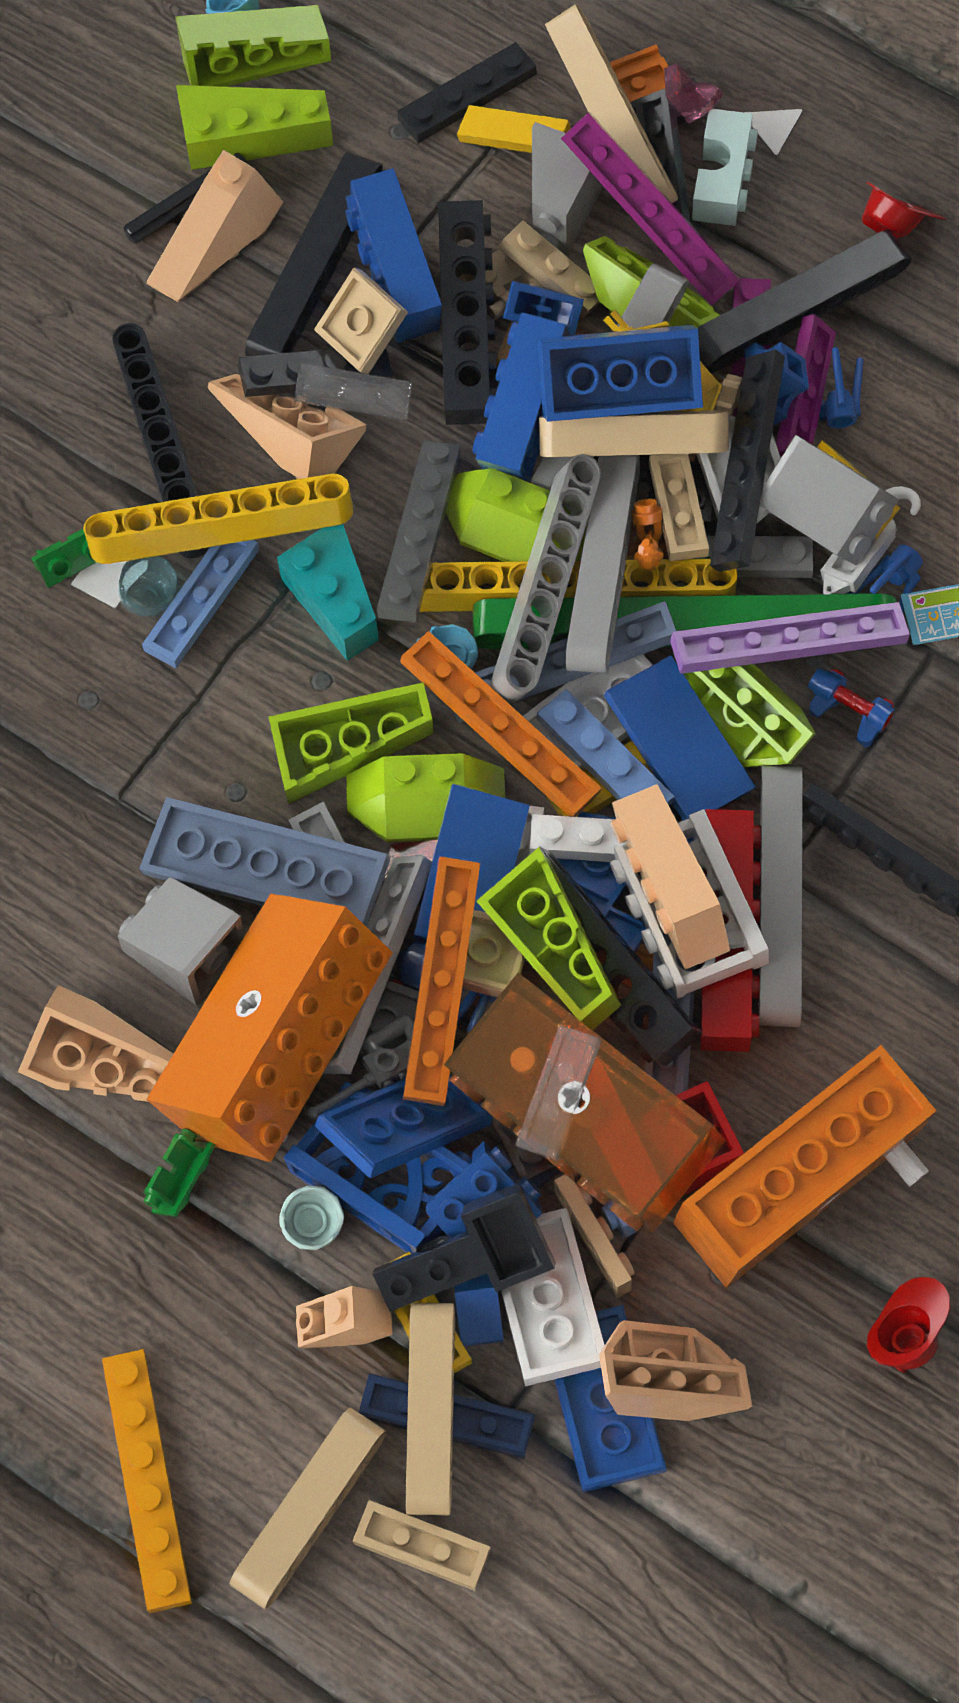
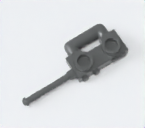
(383, 1065)

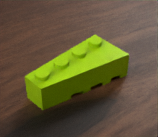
(251, 122)
(342, 736)

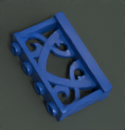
(395, 1223)

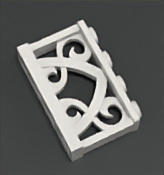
(740, 930)

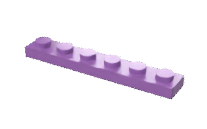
(789, 637)

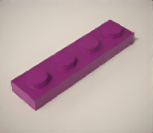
(816, 346)

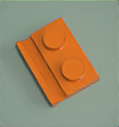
(641, 72)

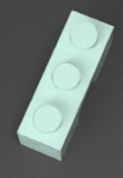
(720, 191)

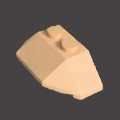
(670, 1373)

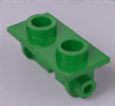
(63, 559)
(171, 1190)

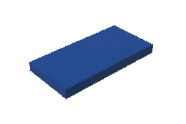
(679, 739)
(475, 830)
(389, 1131)
(605, 1444)

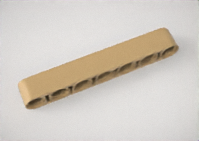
(604, 93)

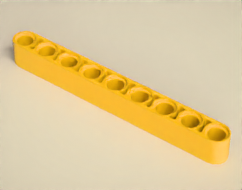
(508, 575)

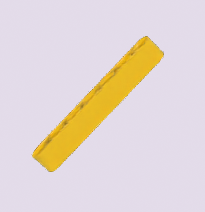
(218, 518)

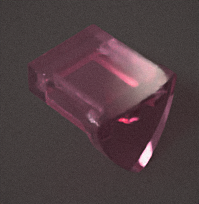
(689, 98)

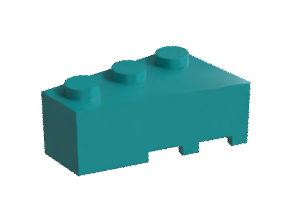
(331, 589)

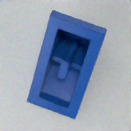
(543, 304)
(478, 1312)

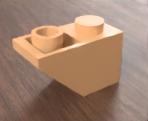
(343, 1319)

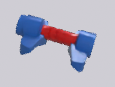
(831, 690)

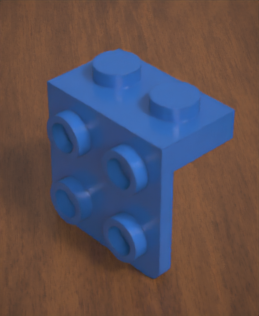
(484, 1176)

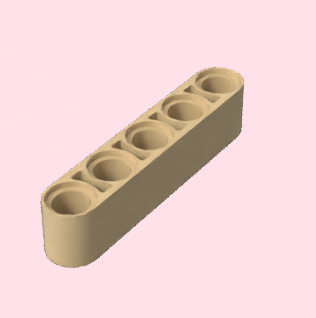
(636, 434)
(430, 1409)
(307, 1508)

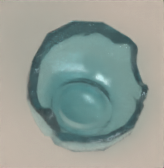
(147, 585)

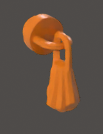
(646, 513)

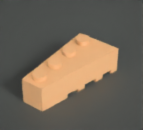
(670, 876)

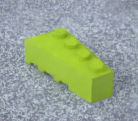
(251, 44)
(545, 929)

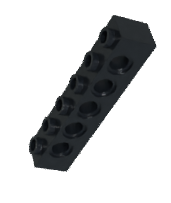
(459, 222)
(673, 1028)

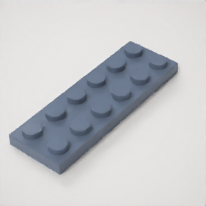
(256, 858)

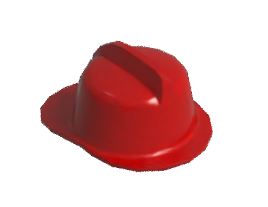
(890, 213)
(910, 1324)

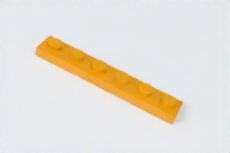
(146, 1481)

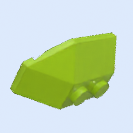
(618, 273)
(498, 514)
(752, 714)
(408, 794)

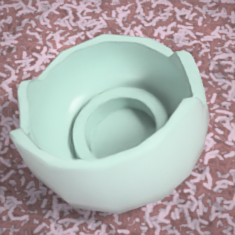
(311, 1217)

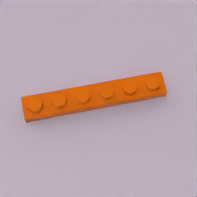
(500, 725)
(441, 981)

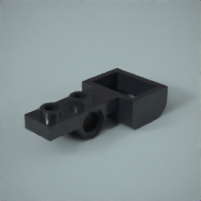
(498, 1241)

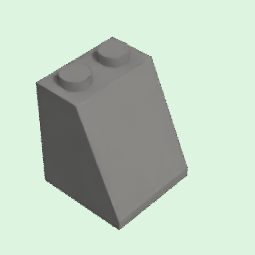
(560, 189)
(826, 500)
(182, 938)

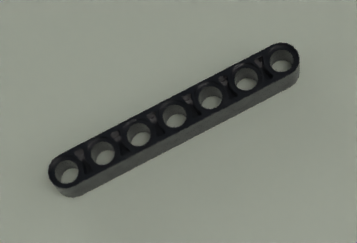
(309, 264)
(809, 293)
(156, 422)

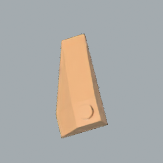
(222, 220)
(291, 432)
(92, 1050)

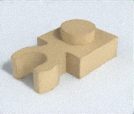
(730, 393)

